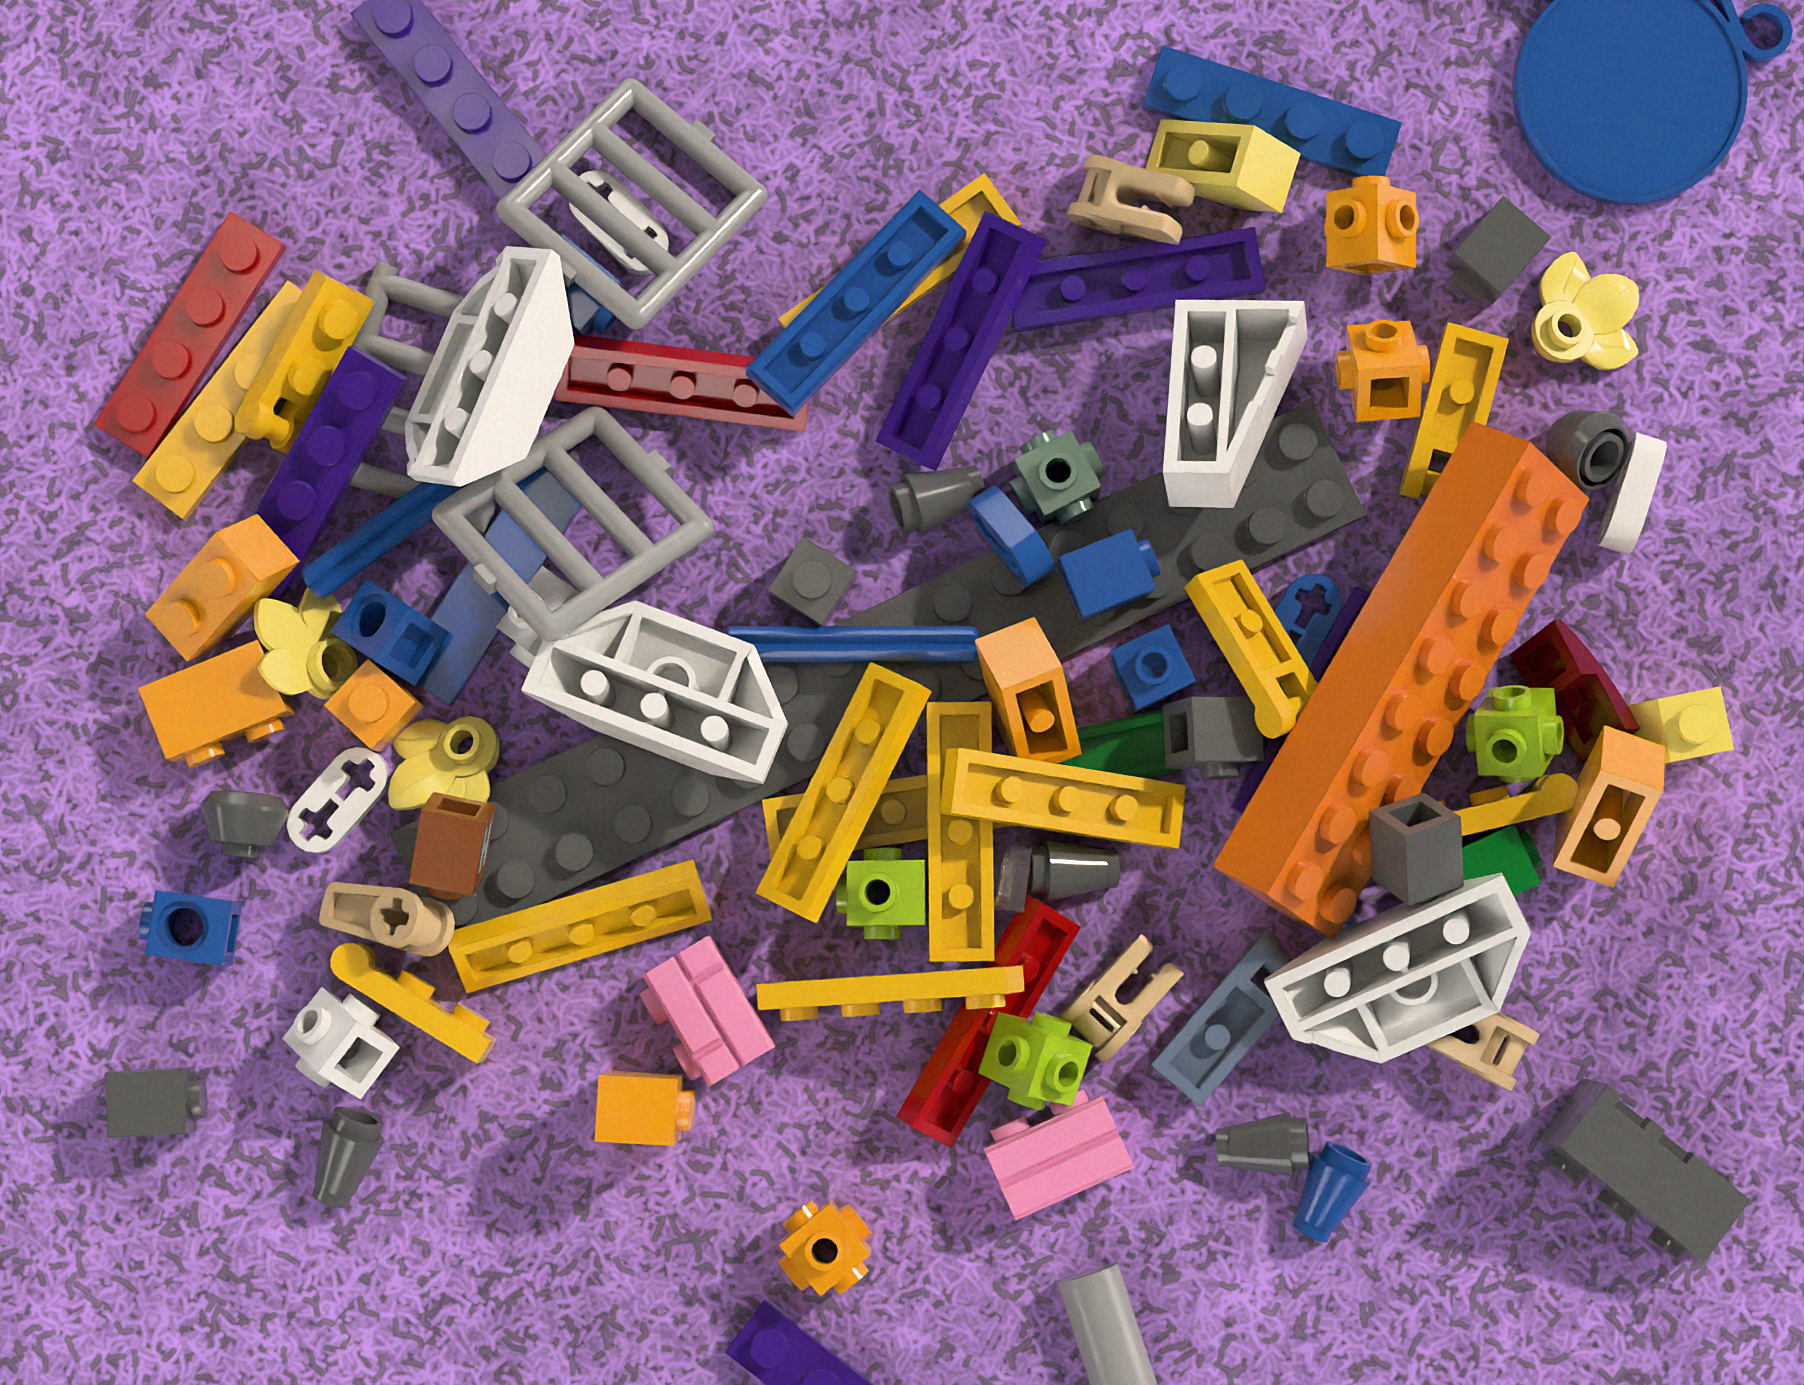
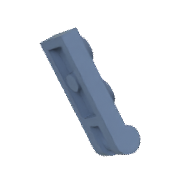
(1223, 1025)

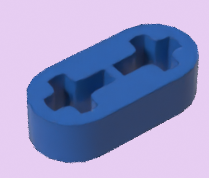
(1010, 535)
(1319, 625)

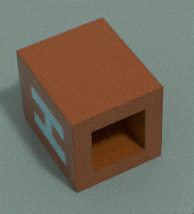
(452, 845)

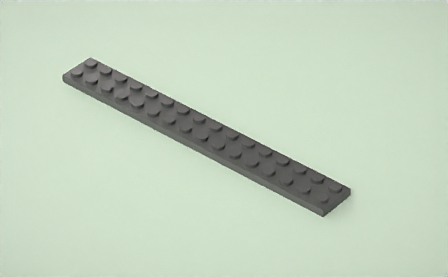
(620, 802)

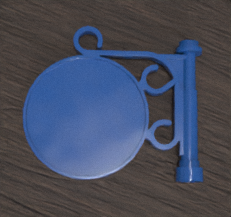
(1636, 92)

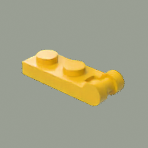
(302, 360)
(1456, 394)
(1254, 645)
(1496, 809)
(410, 999)

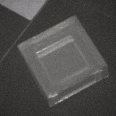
(1010, 878)

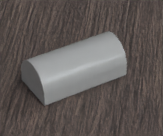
(1106, 1327)

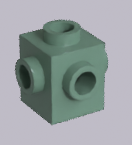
(1052, 500)

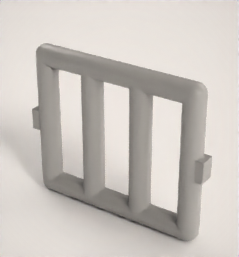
(670, 271)
(596, 591)

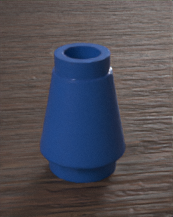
(1330, 1190)

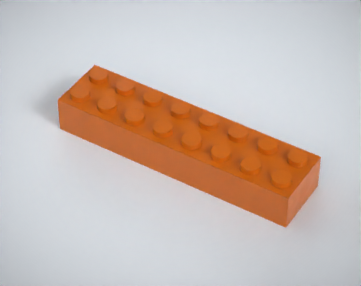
(1403, 676)

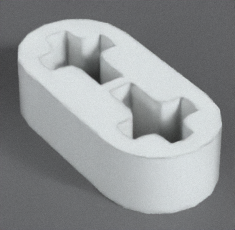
(629, 206)
(1632, 494)
(326, 790)

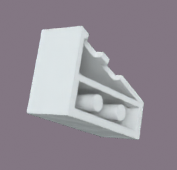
(1224, 391)

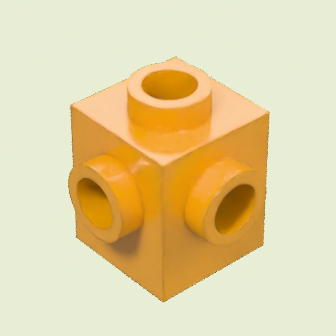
(1371, 227)
(1383, 370)
(843, 1228)

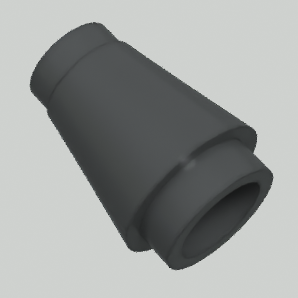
(932, 497)
(1070, 870)
(1265, 1145)
(345, 1154)

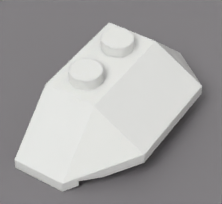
(492, 372)
(664, 689)
(1406, 973)

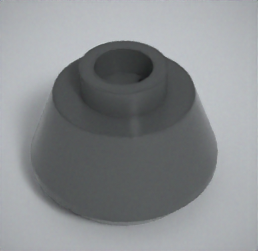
(1589, 447)
(243, 821)

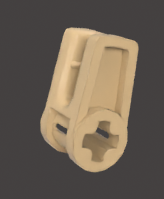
(1112, 190)
(388, 917)
(1101, 1000)
(1479, 1055)

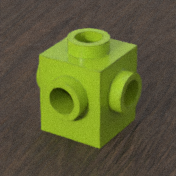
(1515, 733)
(907, 899)
(1035, 1059)

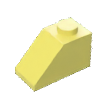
(1226, 162)
(1685, 724)

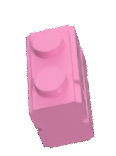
(707, 1012)
(1056, 1154)

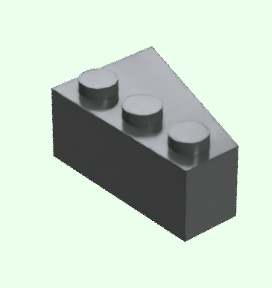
(1641, 1172)

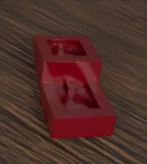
(1581, 686)

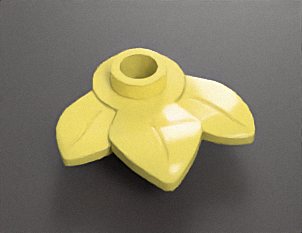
(1593, 310)
(300, 643)
(436, 766)

